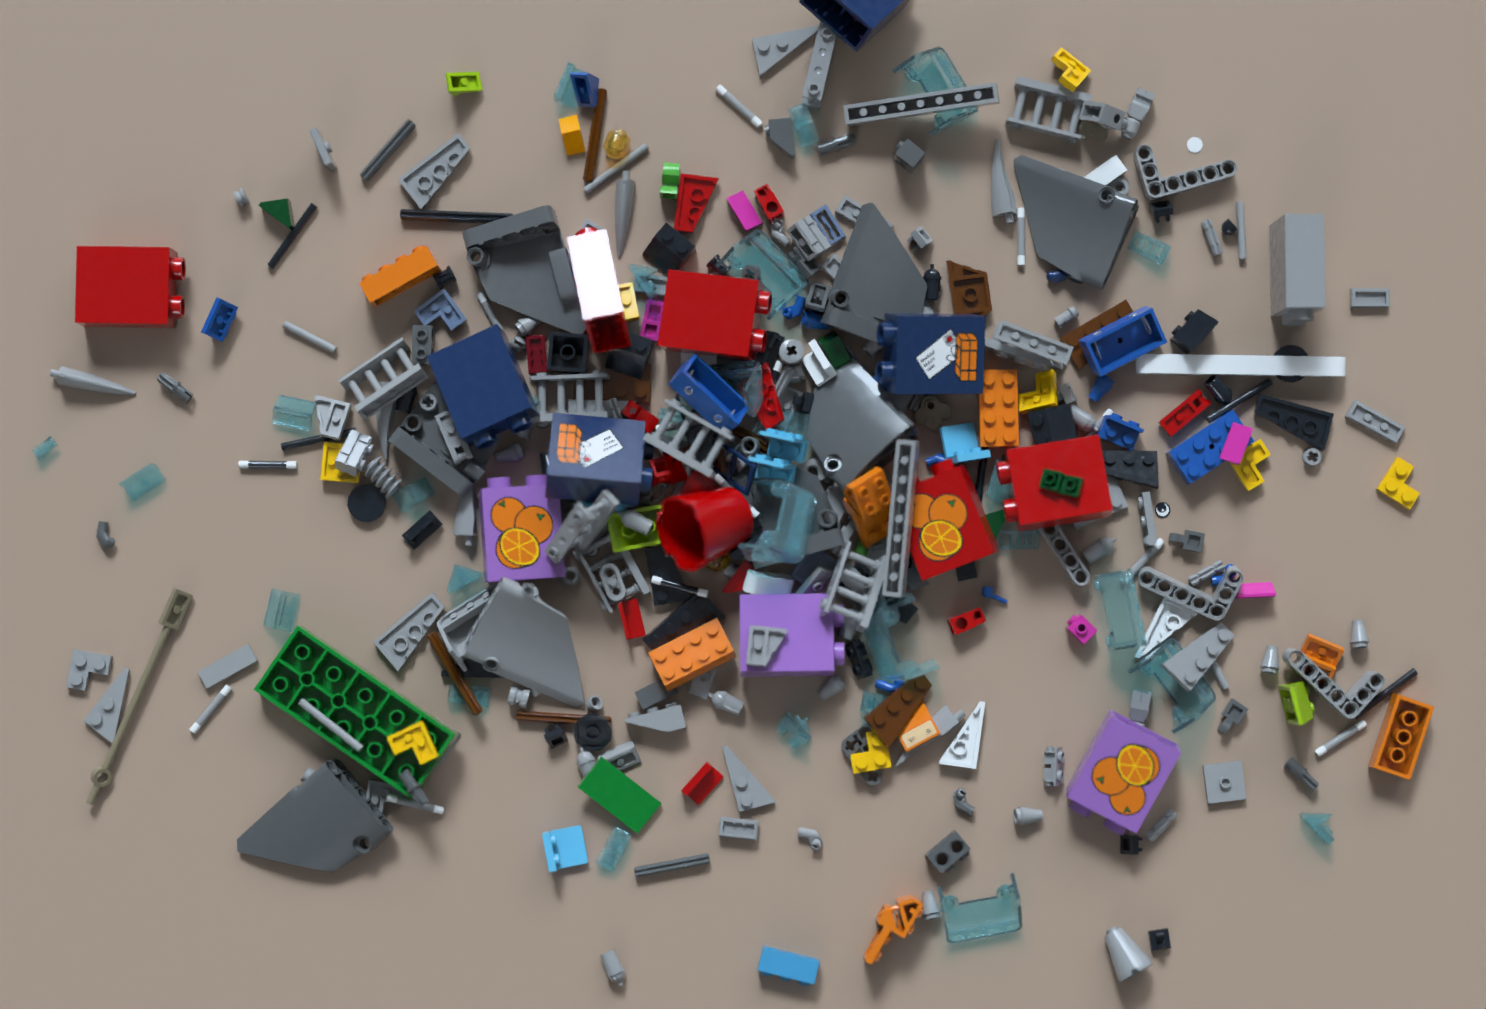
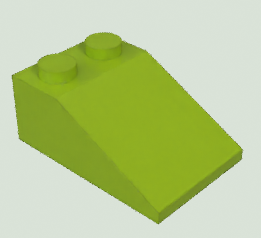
(629, 539)
(1296, 702)

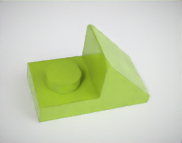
(463, 82)

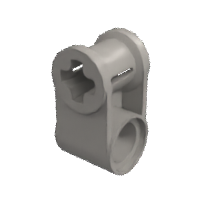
(742, 449)

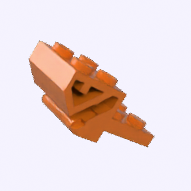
(868, 504)
(909, 909)

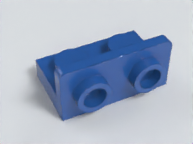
(219, 319)
(1119, 432)

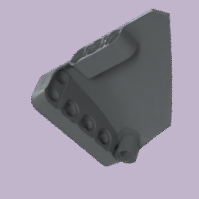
(528, 267)
(855, 424)
(821, 534)
(318, 823)

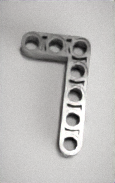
(1180, 179)
(1062, 554)
(1193, 593)
(1330, 686)

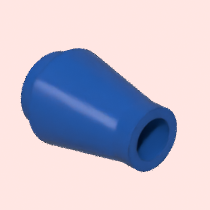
(812, 320)
(1101, 387)

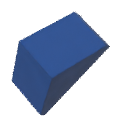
(585, 88)

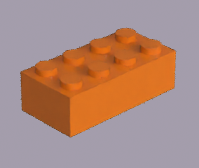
(399, 276)
(998, 410)
(692, 654)
(1401, 736)

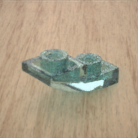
(803, 124)
(480, 693)
(613, 849)

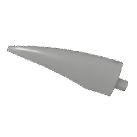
(1001, 192)
(623, 208)
(86, 381)
(385, 420)
(467, 517)
(945, 722)

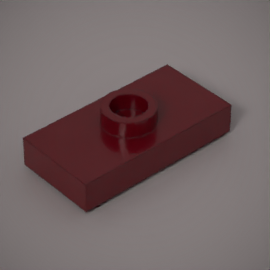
(536, 354)

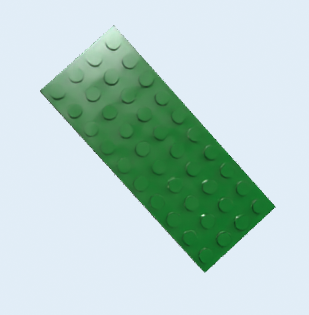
(354, 702)

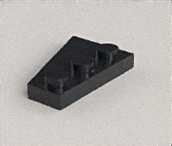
(664, 568)

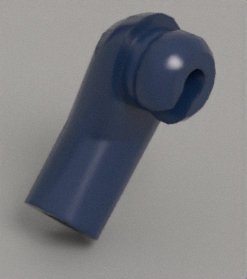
(1056, 276)

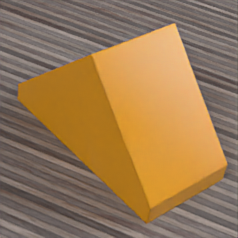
(572, 135)

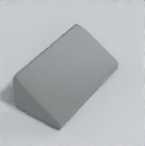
(622, 755)

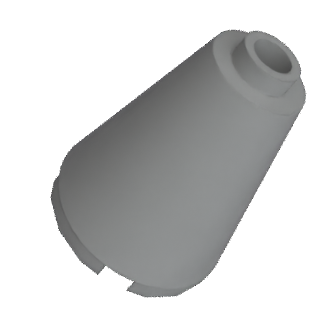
(1125, 954)

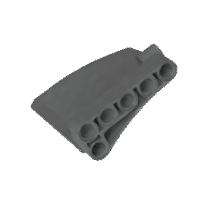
(1073, 222)
(873, 279)
(428, 447)

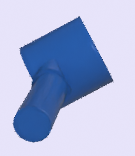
(988, 592)

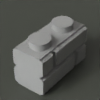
(809, 238)
(354, 452)

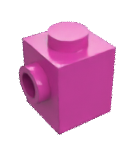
(1080, 628)

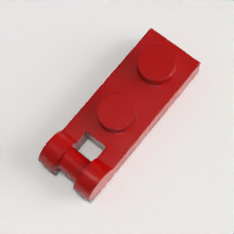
(1183, 413)

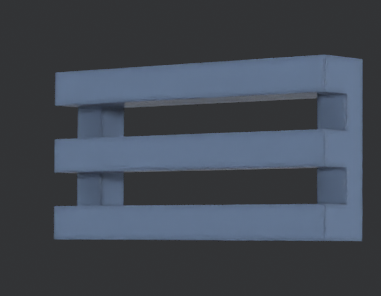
(830, 215)

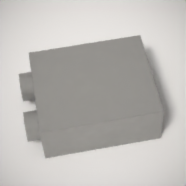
(1297, 267)

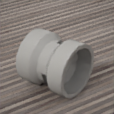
(519, 697)

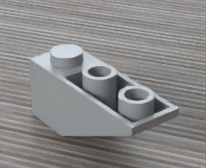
(665, 719)

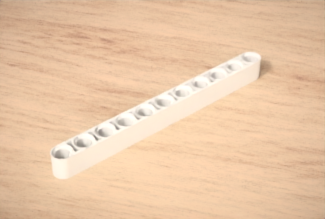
(1241, 365)

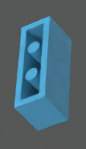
(788, 965)

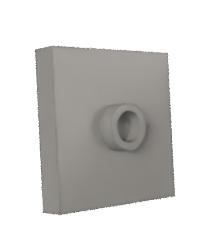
(323, 148)
(1224, 782)

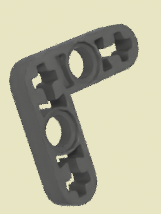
(858, 749)

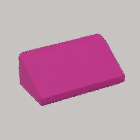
(744, 211)
(1236, 443)
(1256, 590)

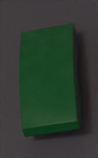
(1061, 483)

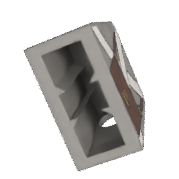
(1108, 118)

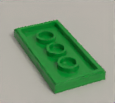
(619, 794)

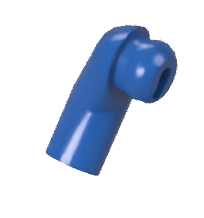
(935, 459)
(888, 687)

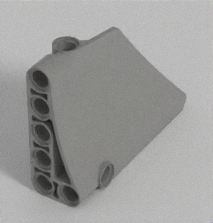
(526, 643)

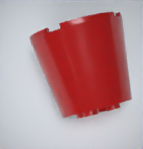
(703, 526)

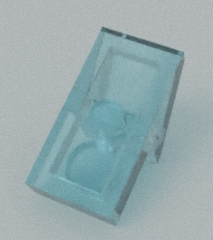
(641, 273)
(1315, 822)

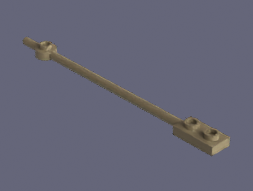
(170, 618)

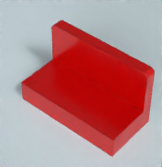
(631, 618)
(702, 783)

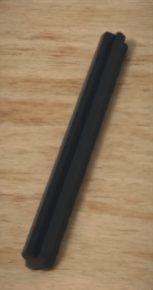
(451, 216)

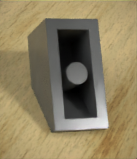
(781, 135)

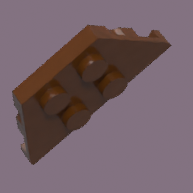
(968, 289)

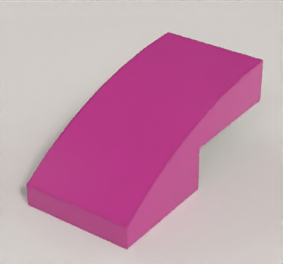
(652, 319)

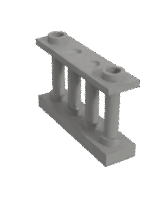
(819, 67)
(1044, 90)
(1032, 342)
(542, 378)
(390, 392)
(673, 447)
(582, 526)
(630, 569)
(872, 583)

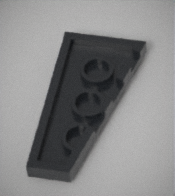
(1302, 421)

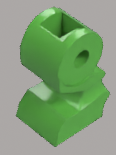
(670, 181)

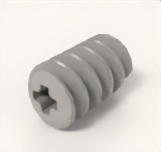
(787, 346)
(383, 477)

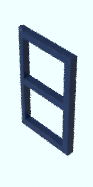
(728, 477)

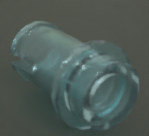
(44, 447)

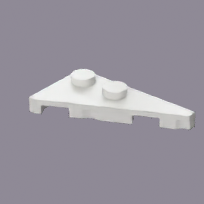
(1166, 620)
(965, 746)

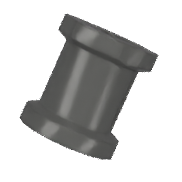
(752, 268)

